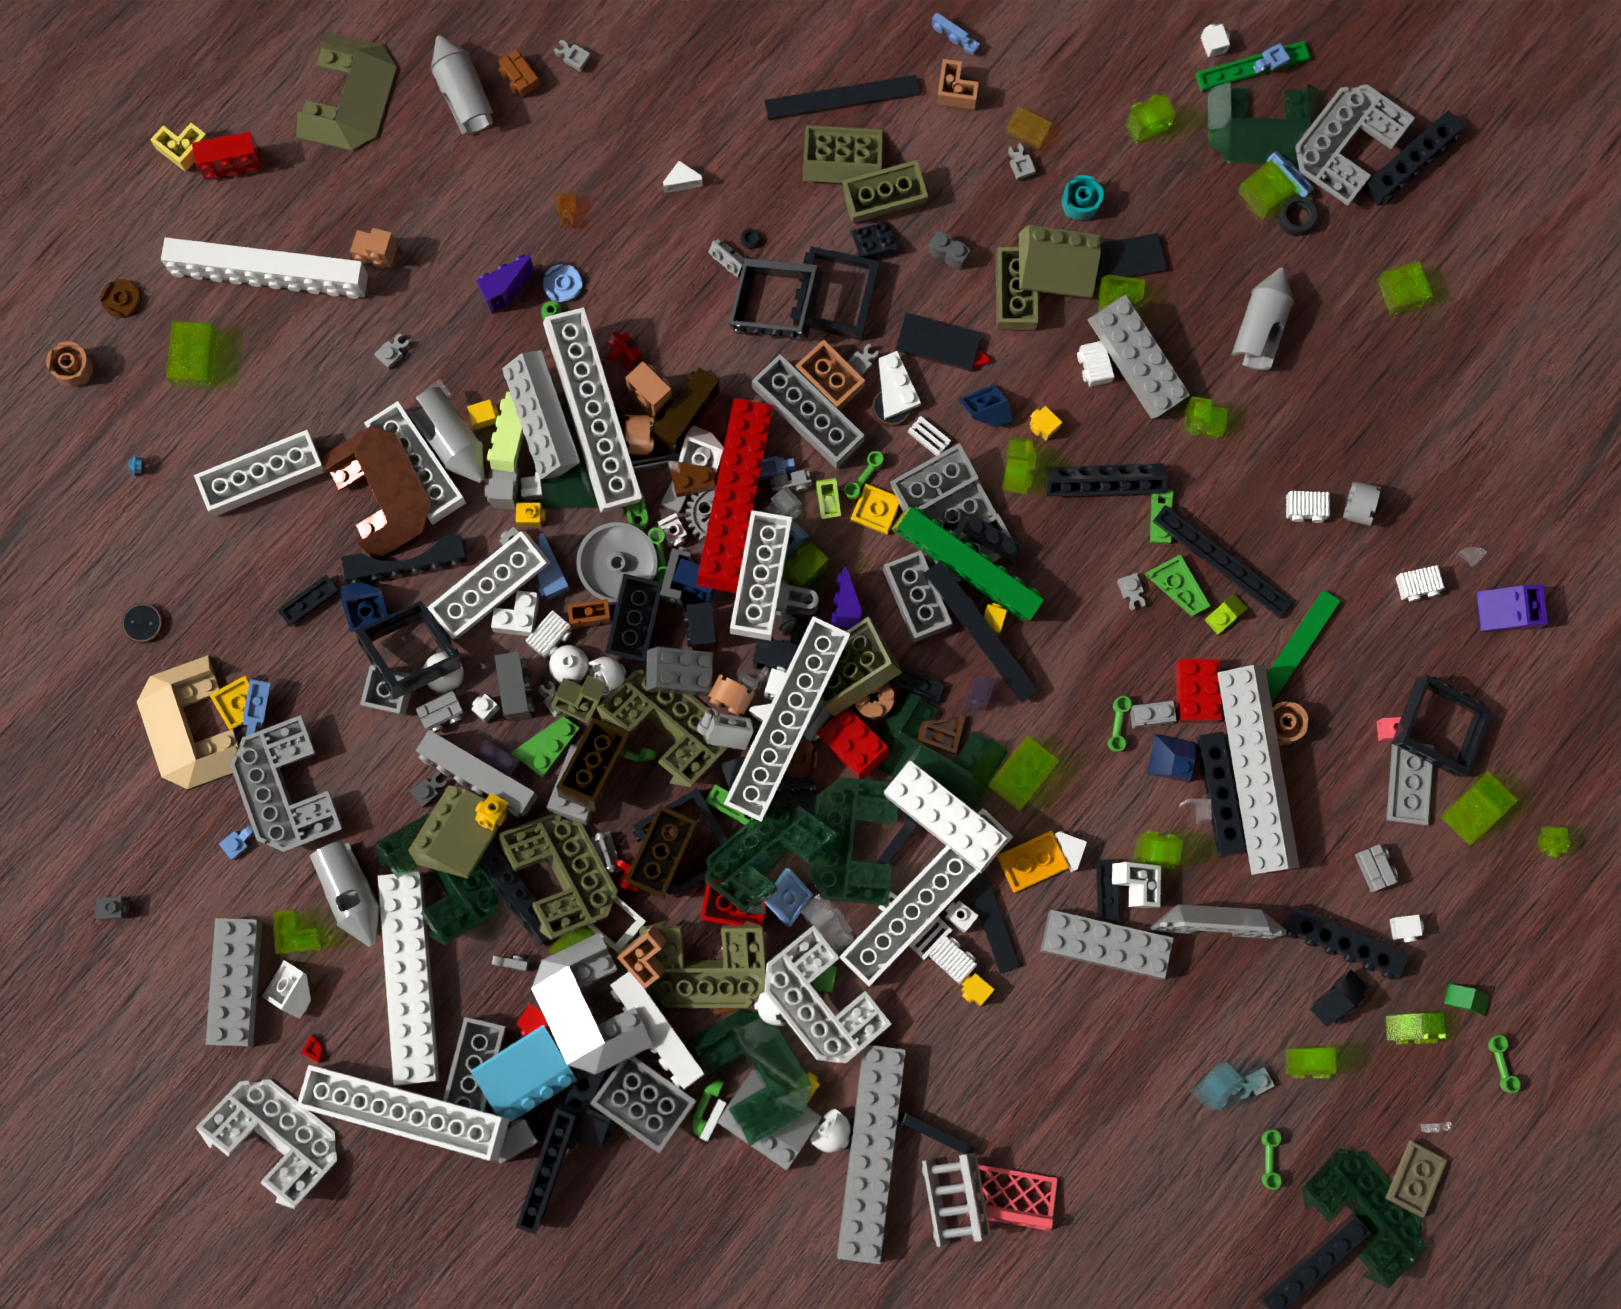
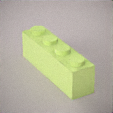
(507, 439)

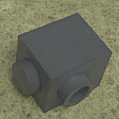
(112, 908)

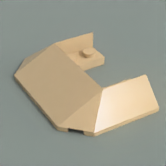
(169, 732)

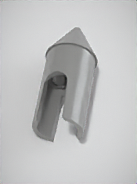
(460, 86)
(1264, 321)
(449, 435)
(347, 891)

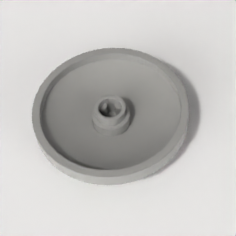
(610, 553)

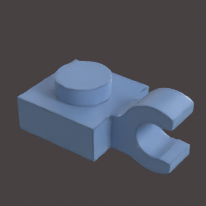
(1273, 57)
(236, 843)

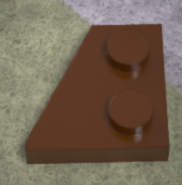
(690, 478)
(942, 733)

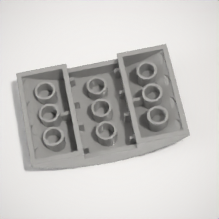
(945, 490)

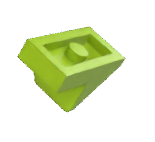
(828, 498)
(1225, 614)

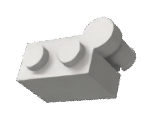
(726, 730)

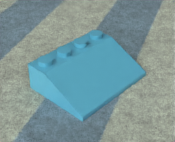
(523, 1075)

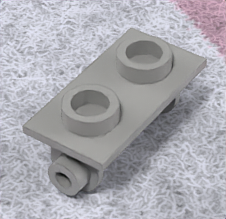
(721, 252)
(799, 482)
(606, 850)

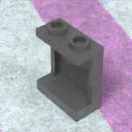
(669, 594)

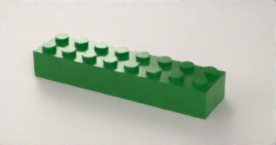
(967, 563)

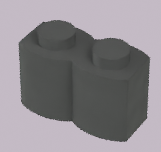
(952, 252)

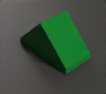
(1466, 999)

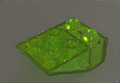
(1478, 808)

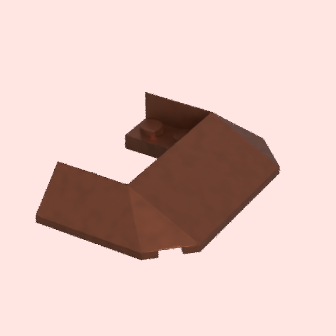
(395, 485)

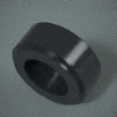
(750, 238)

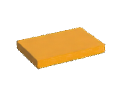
(1032, 861)

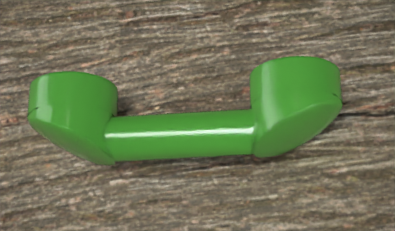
(875, 462)
(656, 536)
(1120, 705)
(644, 756)
(1508, 1083)
(713, 1089)
(1270, 1179)

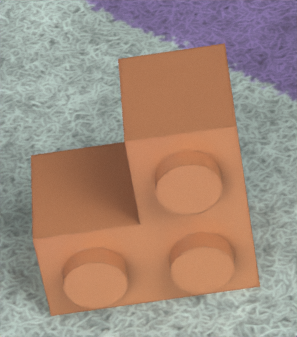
(954, 91)
(374, 248)
(640, 958)

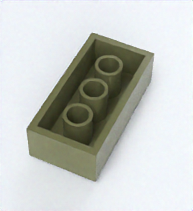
(1014, 307)

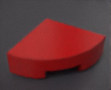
(980, 359)
(313, 1049)

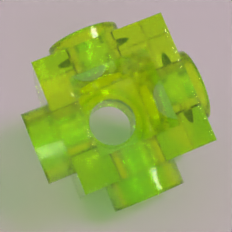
(1553, 841)

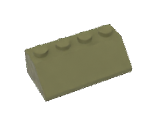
(884, 191)

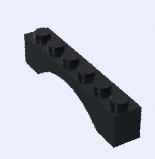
(445, 552)

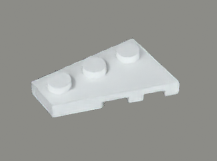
(896, 386)

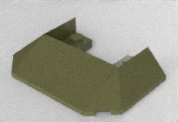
(363, 99)
(674, 715)
(583, 877)
(711, 983)

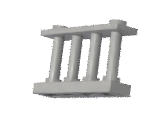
(975, 1199)

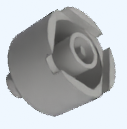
(1361, 503)

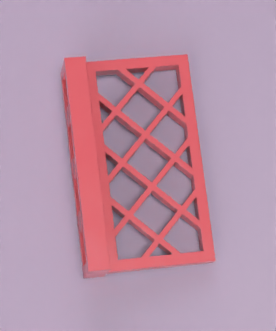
(1017, 1217)

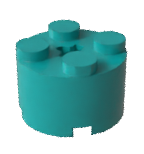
(1079, 208)

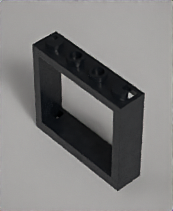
(782, 269)
(832, 327)
(397, 621)
(1472, 739)
(707, 814)

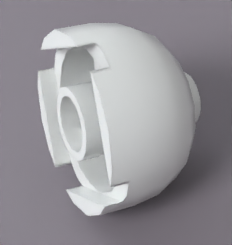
(569, 663)
(608, 671)
(448, 682)
(768, 1011)
(832, 1133)

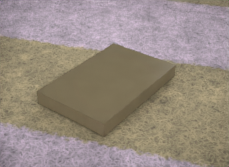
(1416, 1179)

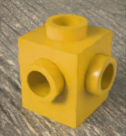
(491, 811)

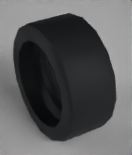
(1301, 202)

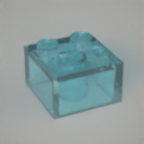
(1217, 1086)

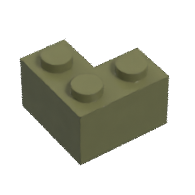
(577, 699)

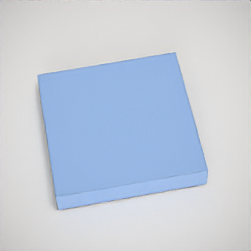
(789, 898)

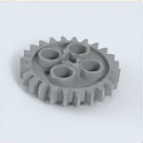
(703, 499)

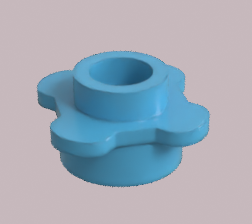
(135, 464)

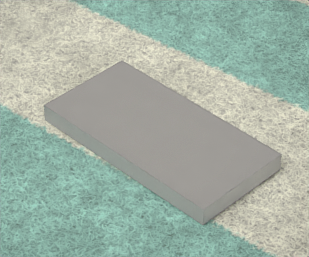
(1409, 788)

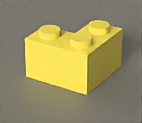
(179, 147)

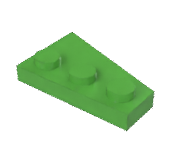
(1179, 584)
(546, 747)

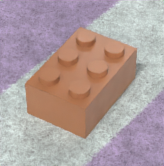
(831, 375)
(649, 390)

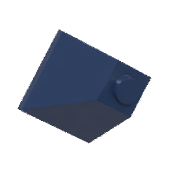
(988, 406)
(362, 604)
(1172, 758)

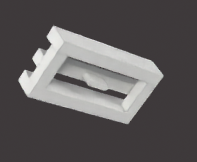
(916, 425)
(942, 925)
(713, 1120)

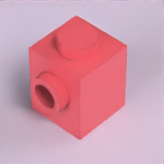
(1386, 728)

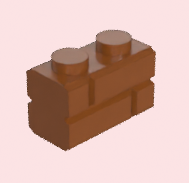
(518, 73)
(589, 613)

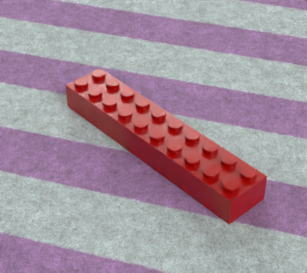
(734, 495)

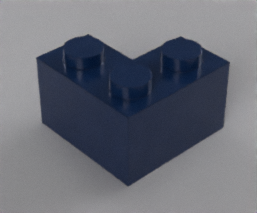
(686, 581)

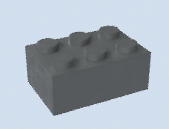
(679, 671)
(514, 686)

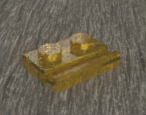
(1028, 127)

